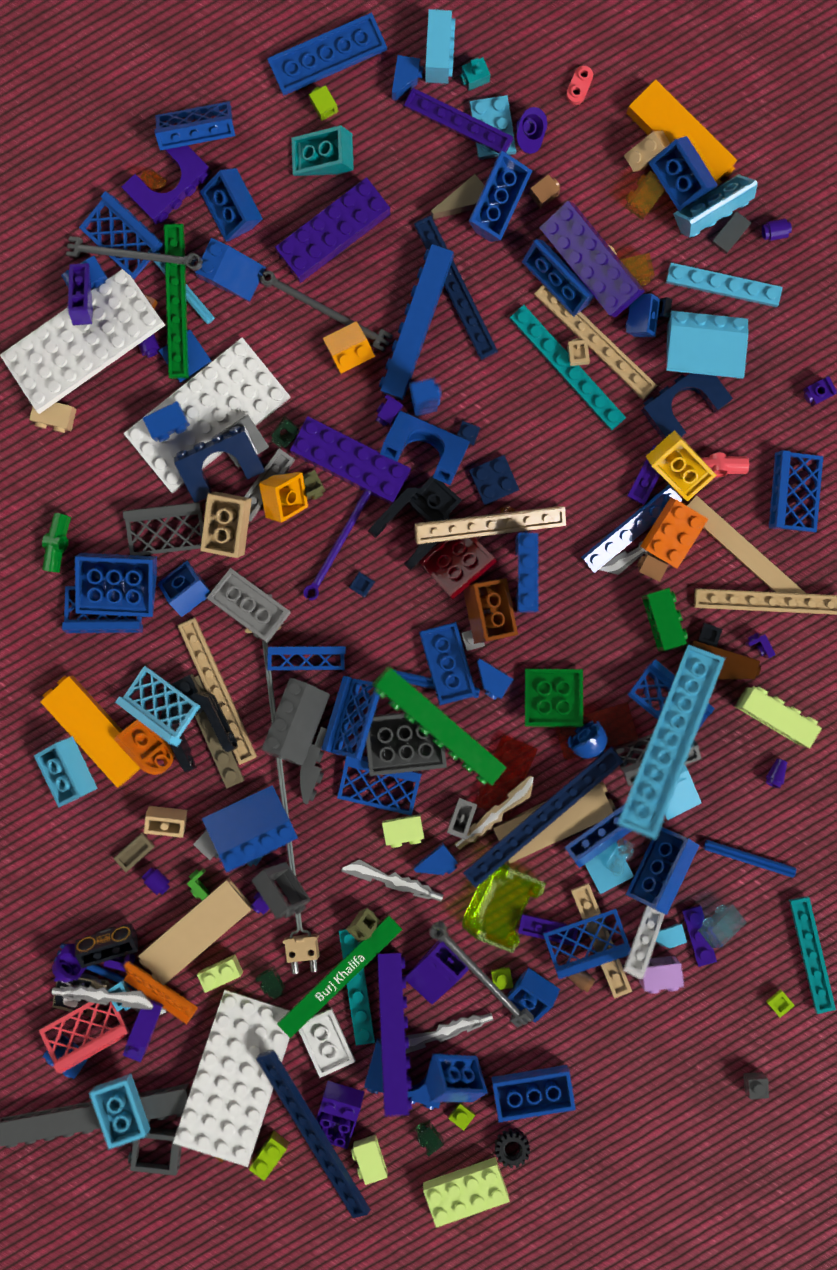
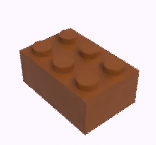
(490, 610)

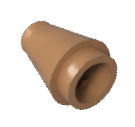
(582, 980)

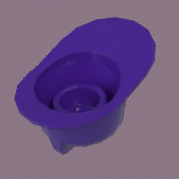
(531, 130)
(66, 966)

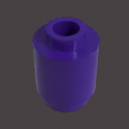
(776, 229)
(149, 347)
(156, 881)

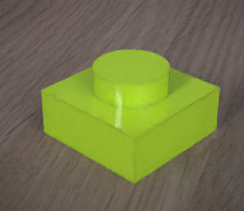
(502, 978)
(780, 1003)
(461, 1116)

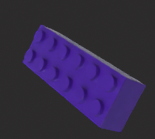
(333, 230)
(592, 259)
(350, 460)

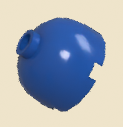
(589, 740)

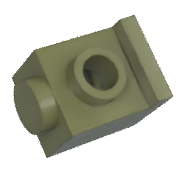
(363, 925)

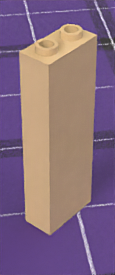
(583, 814)
(195, 932)

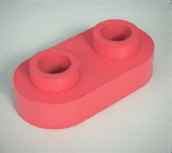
(580, 84)

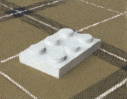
(326, 1043)

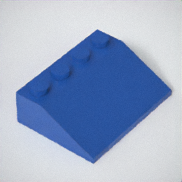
(115, 584)
(249, 828)

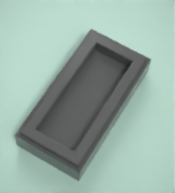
(731, 232)

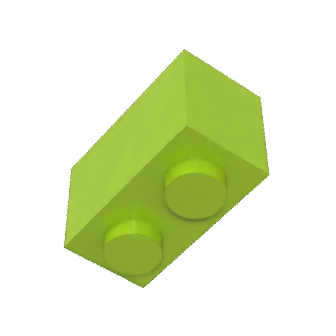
(268, 1155)

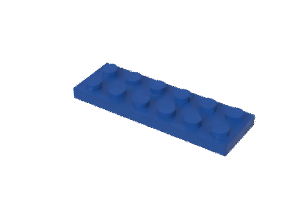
(327, 54)

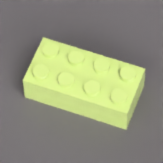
(778, 717)
(465, 1192)

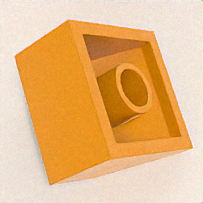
(348, 347)
(283, 496)

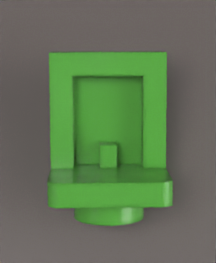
(198, 889)

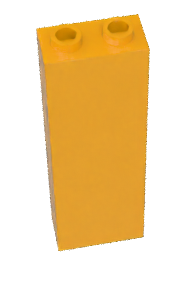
(659, 111)
(90, 728)

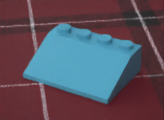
(707, 344)

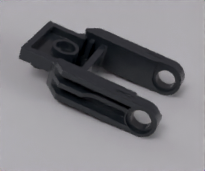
(431, 502)
(214, 714)

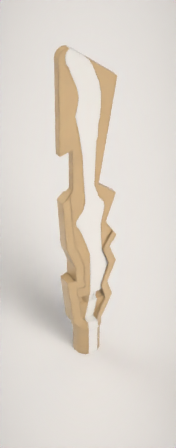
(495, 814)

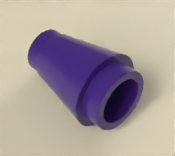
(777, 774)

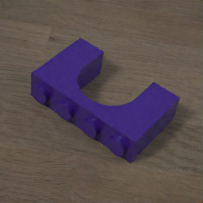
(159, 205)

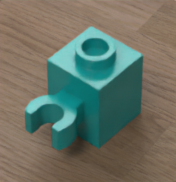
(475, 73)

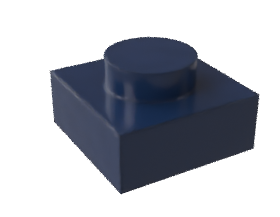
(468, 432)

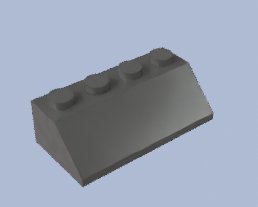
(295, 722)

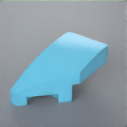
(671, 936)

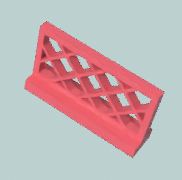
(87, 1049)

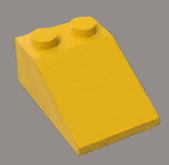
(680, 466)

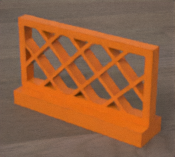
(171, 1000)

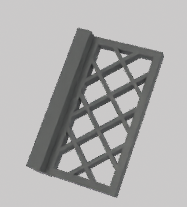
(163, 512)
(631, 771)

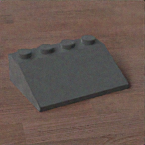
(400, 747)

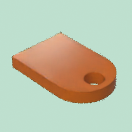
(145, 748)

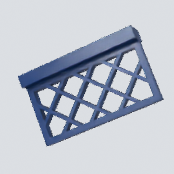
(200, 131)
(129, 220)
(781, 486)
(97, 625)
(662, 679)
(344, 714)
(362, 764)
(593, 960)

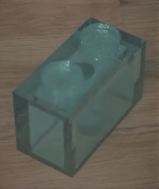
(722, 925)

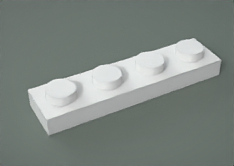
(644, 942)

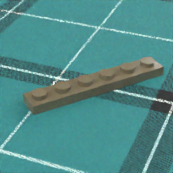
(224, 761)

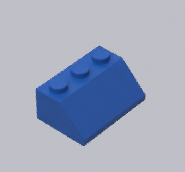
(682, 173)
(230, 204)
(455, 1079)

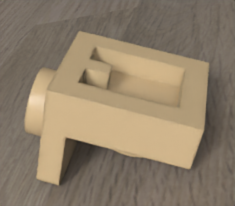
(578, 352)

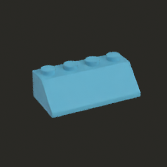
(715, 205)

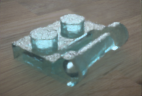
(621, 853)

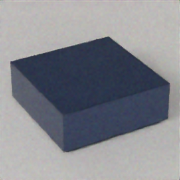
(362, 584)

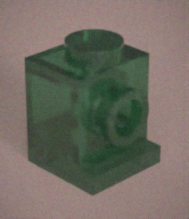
(292, 432)
(271, 982)
(429, 1137)

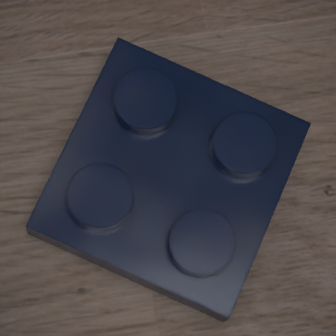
(494, 480)

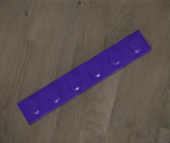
(458, 121)

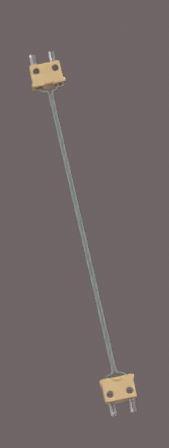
(299, 944)

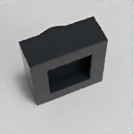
(664, 308)
(709, 635)

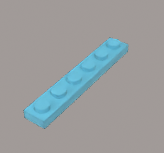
(724, 285)

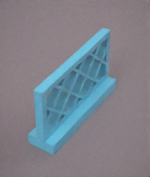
(146, 716)

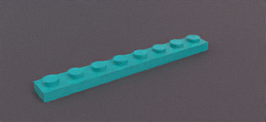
(573, 375)

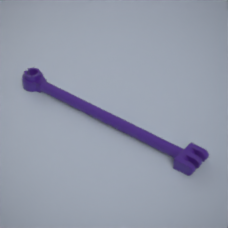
(337, 546)

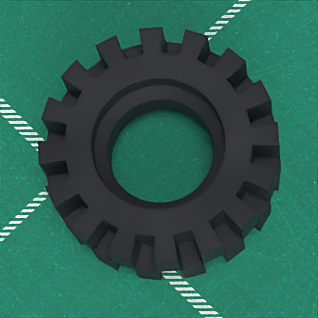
(512, 1136)

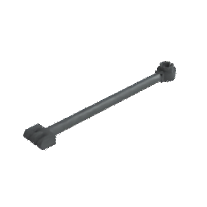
(79, 247)
(377, 338)
(518, 1017)

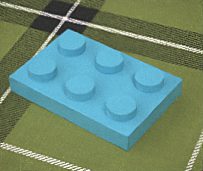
(496, 113)

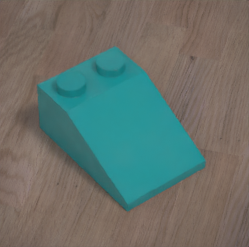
(323, 152)

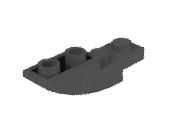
(310, 772)

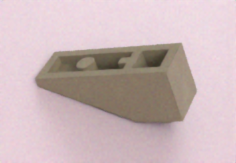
(461, 200)

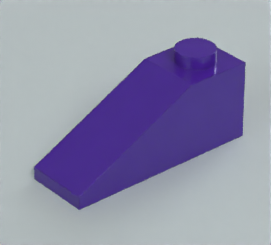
(80, 294)
(142, 1032)

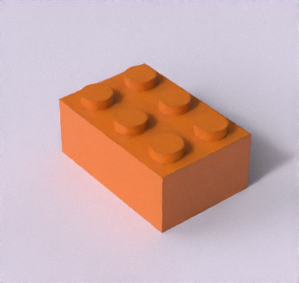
(674, 532)

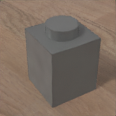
(756, 1085)

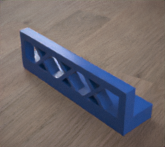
(306, 651)

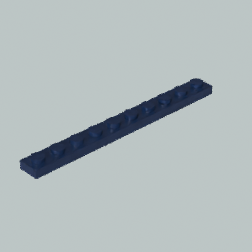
(543, 817)
(313, 1133)

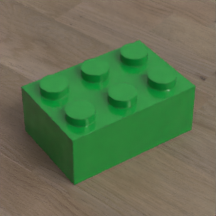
(664, 619)

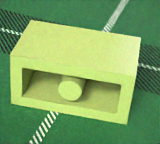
(403, 830)
(220, 973)
(370, 1160)

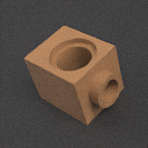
(545, 191)
(652, 567)

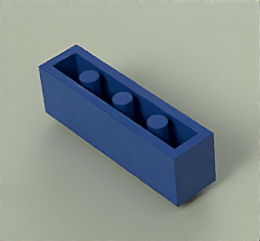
(425, 397)
(597, 838)

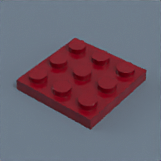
(457, 564)

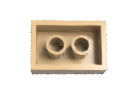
(226, 524)

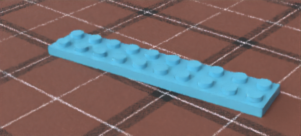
(671, 742)

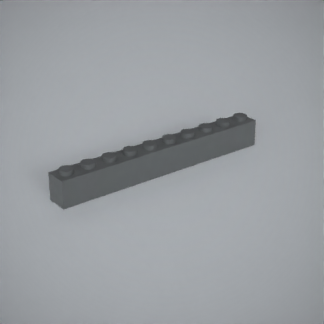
(83, 1117)

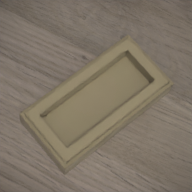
(134, 852)

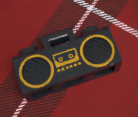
(106, 945)

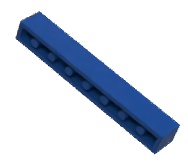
(417, 322)

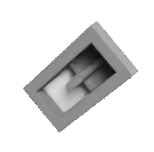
(461, 818)

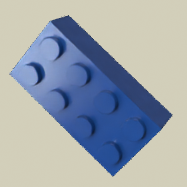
(533, 1093)

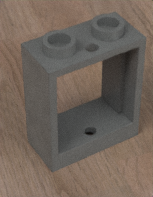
(289, 884)
(161, 1134)

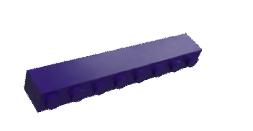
(393, 1034)

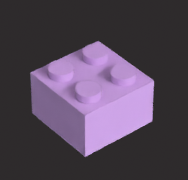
(662, 974)

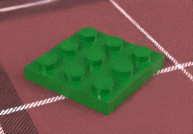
(554, 698)

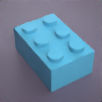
(440, 46)
(65, 771)
(120, 1111)

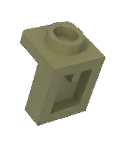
(313, 485)

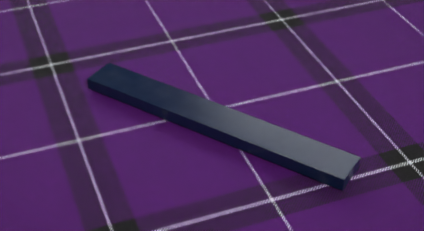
(459, 294)

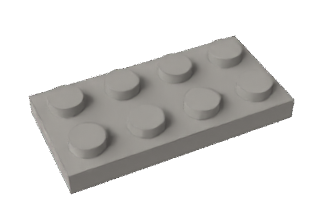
(248, 605)

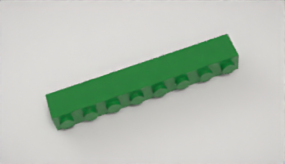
(439, 726)

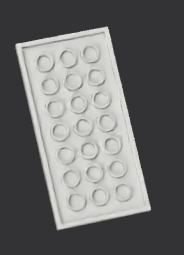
(66, 355)
(212, 401)
(230, 1086)

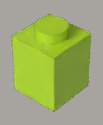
(323, 102)

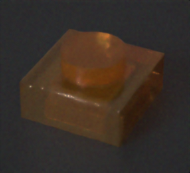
(153, 179)

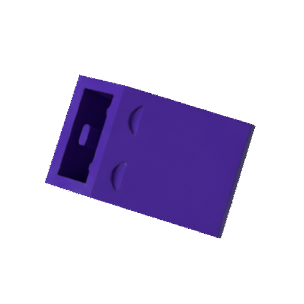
(436, 972)
(339, 1112)

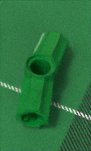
(55, 542)

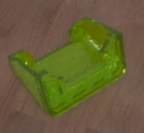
(499, 906)

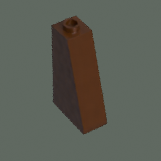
(734, 665)

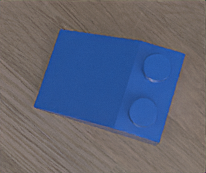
(230, 270)

